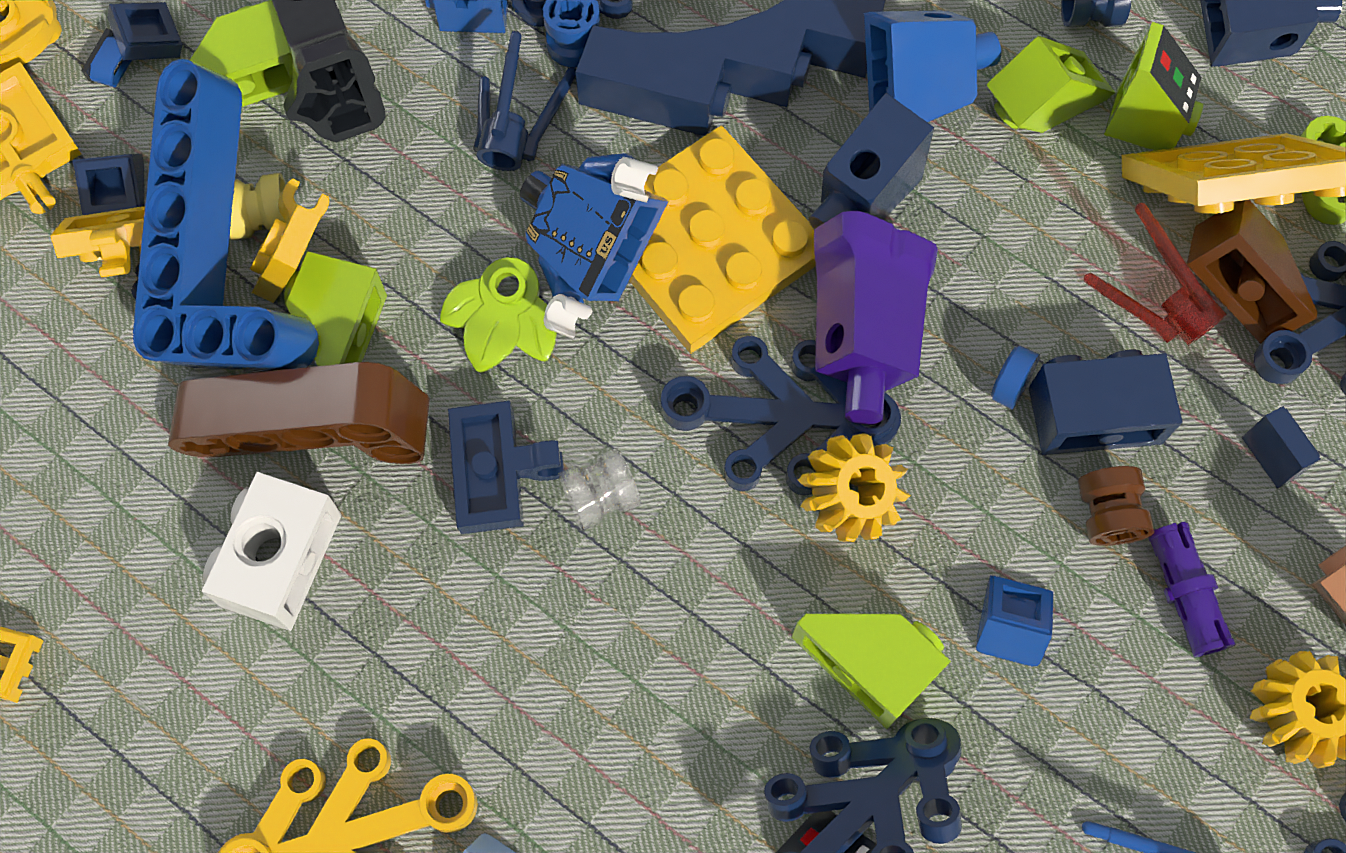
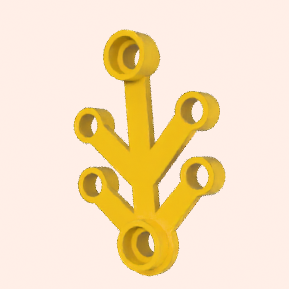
(332, 829)

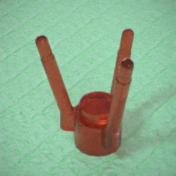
(1189, 309)

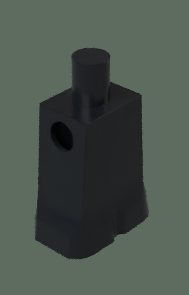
(330, 74)

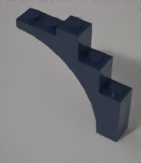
(690, 74)

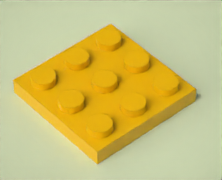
(1239, 170)
(720, 241)

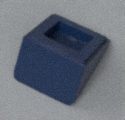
(110, 183)

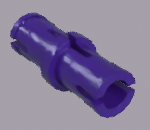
(1191, 589)

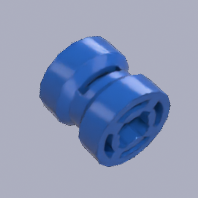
(568, 28)

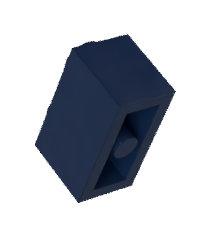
(1104, 402)

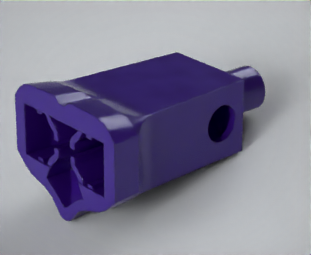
(870, 307)

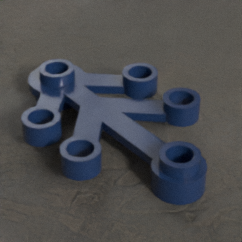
(1295, 348)
(790, 412)
(919, 751)

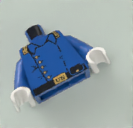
(589, 231)

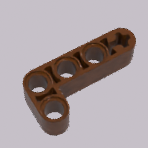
(303, 410)

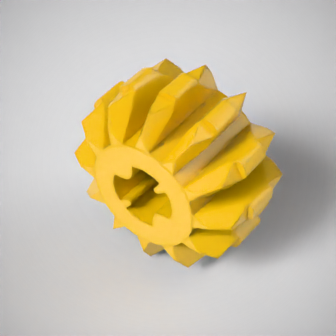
(845, 509)
(1293, 718)

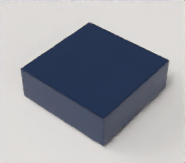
(144, 31)
(1281, 447)

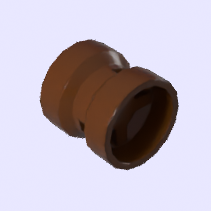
(1115, 506)

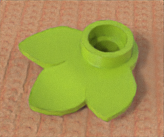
(499, 322)

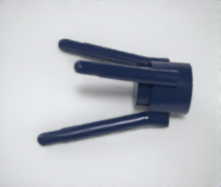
(503, 138)

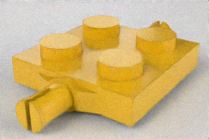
(30, 139)

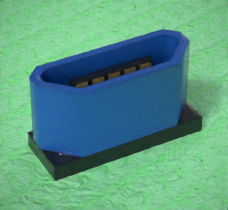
(105, 62)

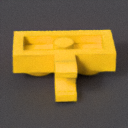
(101, 237)
(285, 242)

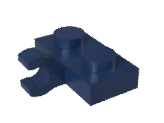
(490, 466)

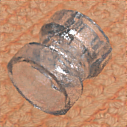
(600, 488)

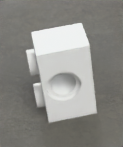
(274, 587)

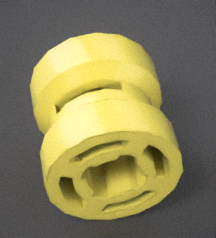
(255, 205)

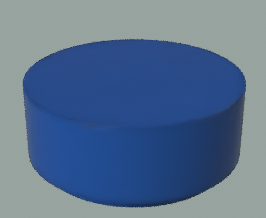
(1014, 376)

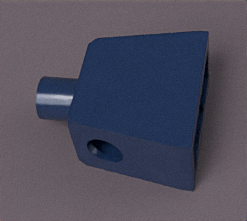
(1261, 28)
(876, 163)

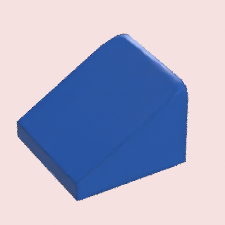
(1015, 621)

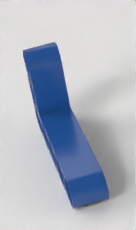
(188, 235)

